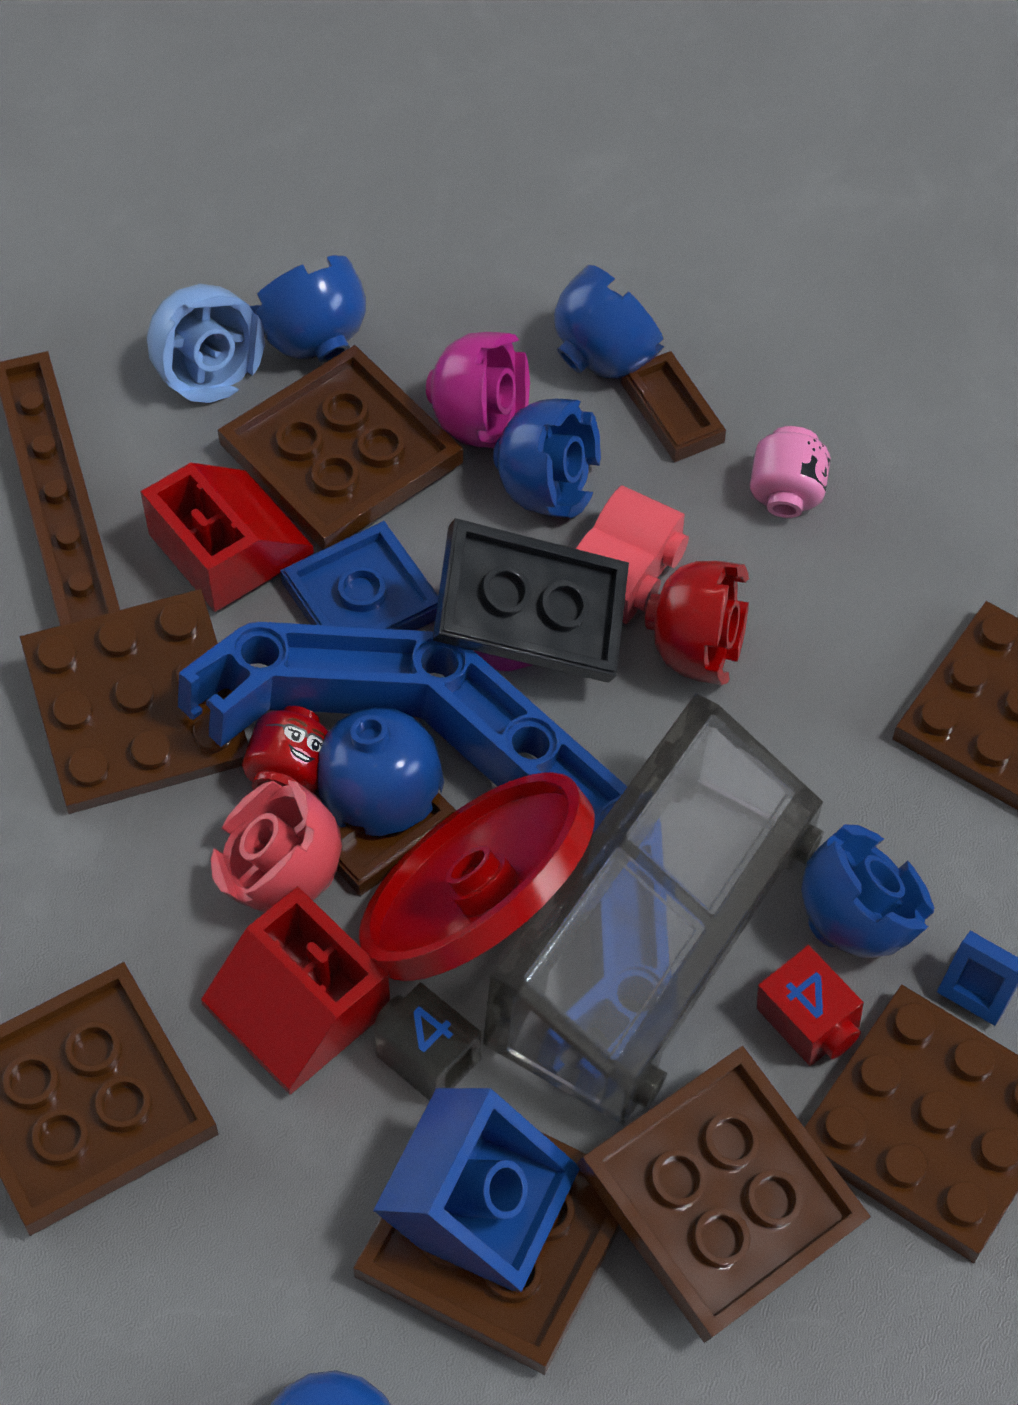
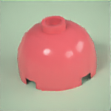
(275, 844)

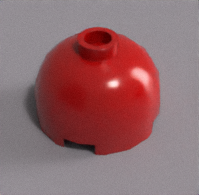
(700, 619)

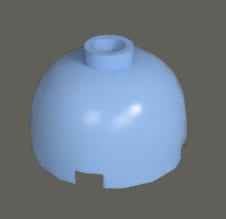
(205, 342)

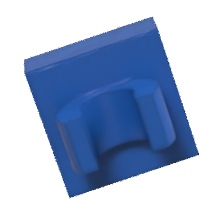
(981, 978)

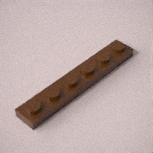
(55, 489)

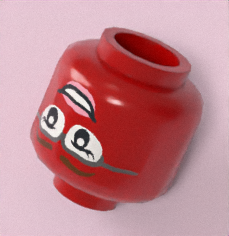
(285, 748)

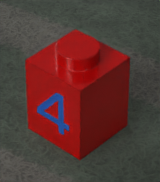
(811, 1007)

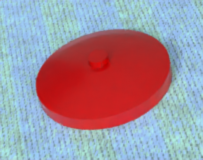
(477, 876)

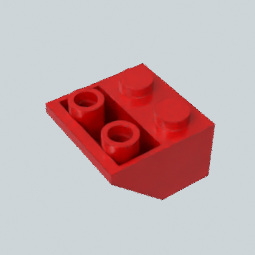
(221, 530)
(296, 990)

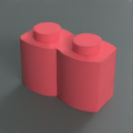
(639, 533)

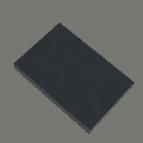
(531, 601)

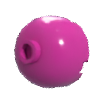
(479, 387)

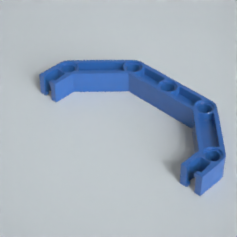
(389, 668)

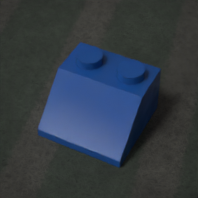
(478, 1186)

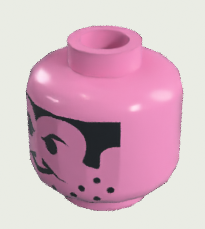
(790, 471)

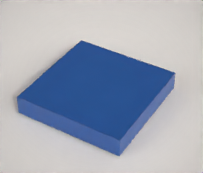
(362, 584)

